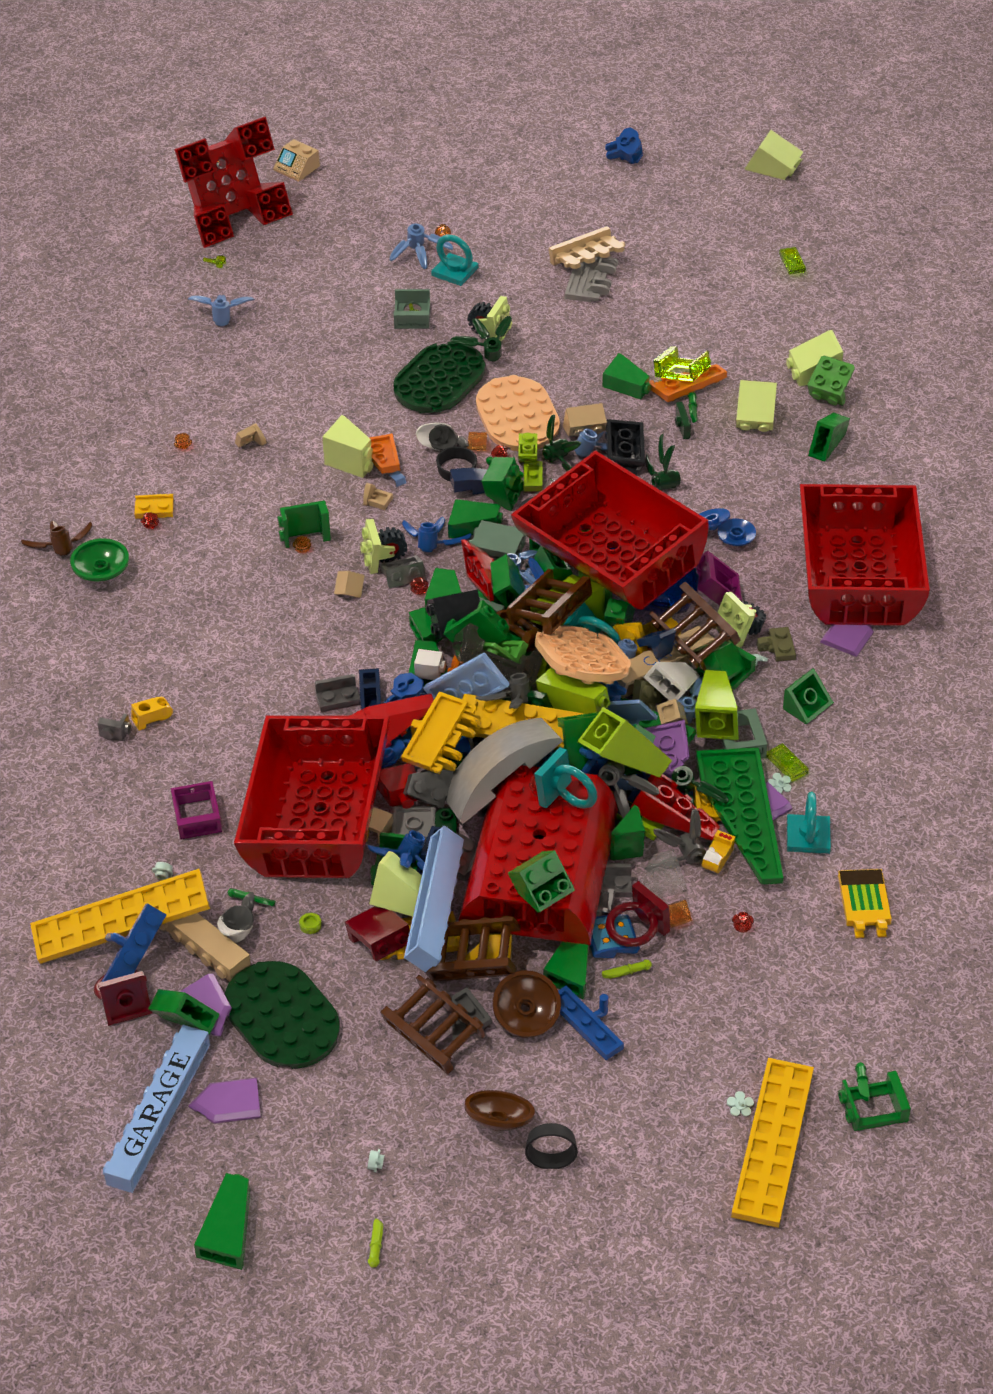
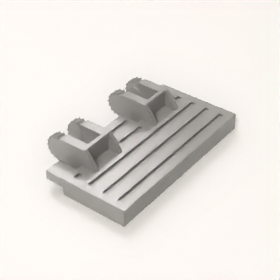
(590, 280)

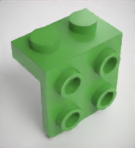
(830, 380)
(507, 649)

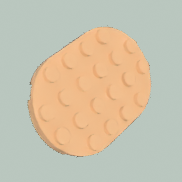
(514, 407)
(583, 655)

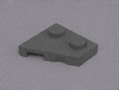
(429, 787)
(473, 1007)

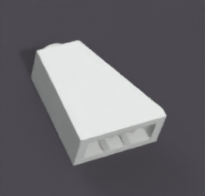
(671, 678)

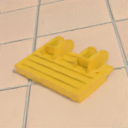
(440, 729)

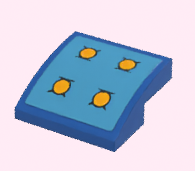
(603, 946)

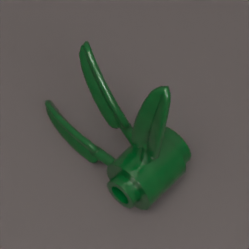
(491, 345)
(559, 448)
(663, 479)
(685, 780)

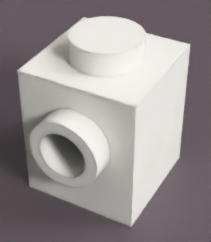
(429, 664)

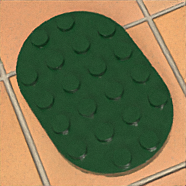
(439, 377)
(282, 1014)

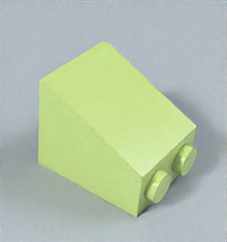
(775, 157)
(806, 356)
(756, 405)
(347, 448)
(395, 886)

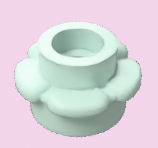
(162, 870)
(375, 1160)

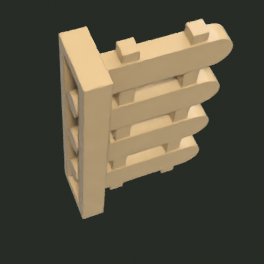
(582, 246)

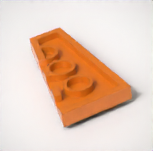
(672, 389)

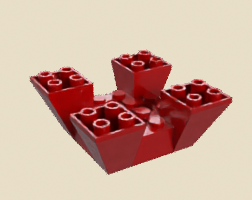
(236, 153)

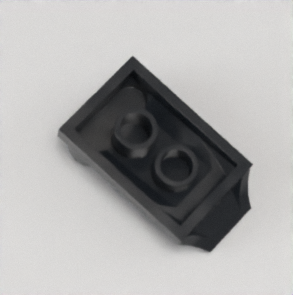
(626, 444)

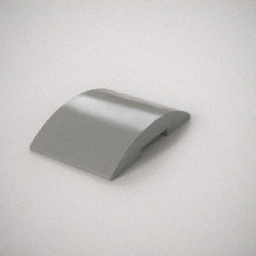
(495, 760)

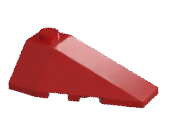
(478, 568)
(400, 713)
(672, 808)

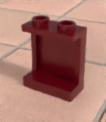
(379, 931)

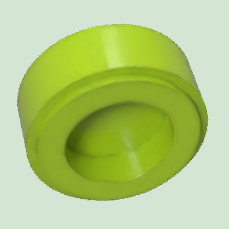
(310, 923)

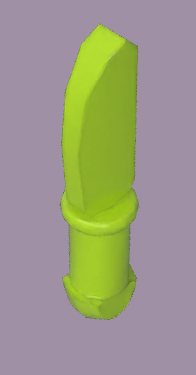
(627, 969)
(375, 1244)

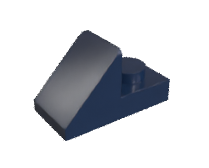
(659, 641)

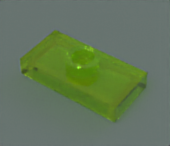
(792, 260)
(787, 762)

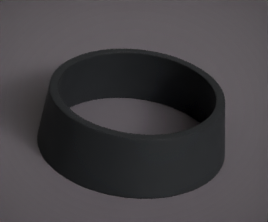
(454, 453)
(547, 1160)

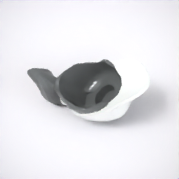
(439, 436)
(238, 920)

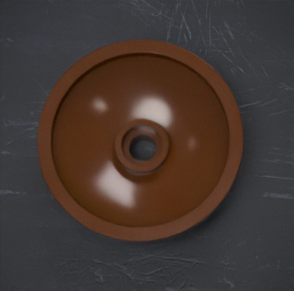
(531, 990)
(499, 1110)

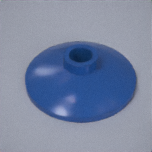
(716, 517)
(737, 532)
(393, 753)

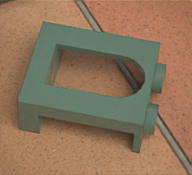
(412, 319)
(751, 718)

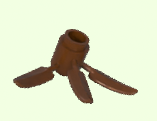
(59, 539)

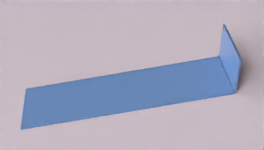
(398, 477)

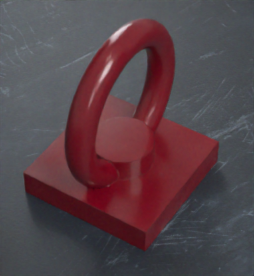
(648, 908)
(124, 997)

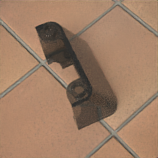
(469, 645)

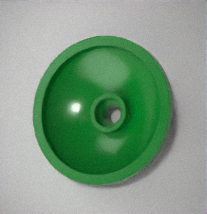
(99, 559)

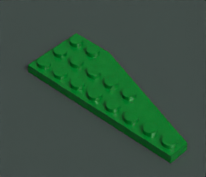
(748, 812)

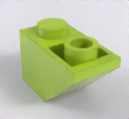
(527, 447)

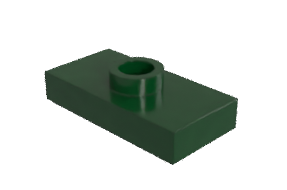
(682, 420)

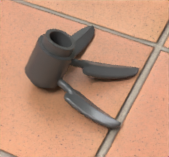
(518, 689)
(612, 772)
(688, 843)

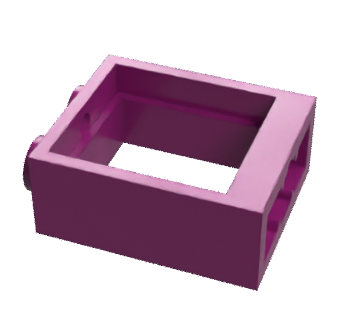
(717, 578)
(201, 824)

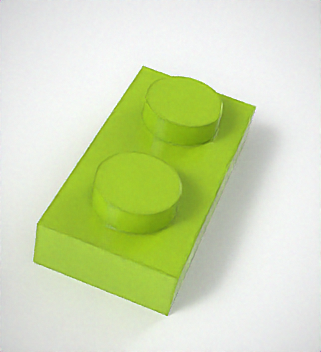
(533, 476)

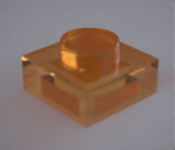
(477, 440)
(679, 913)

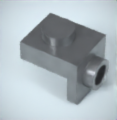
(114, 729)
(606, 901)

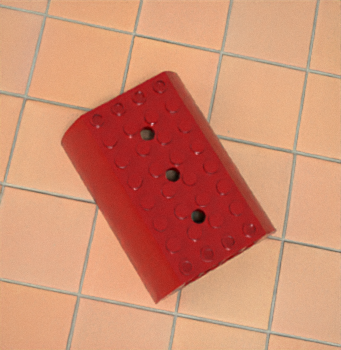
(652, 532)
(890, 552)
(280, 818)
(508, 840)

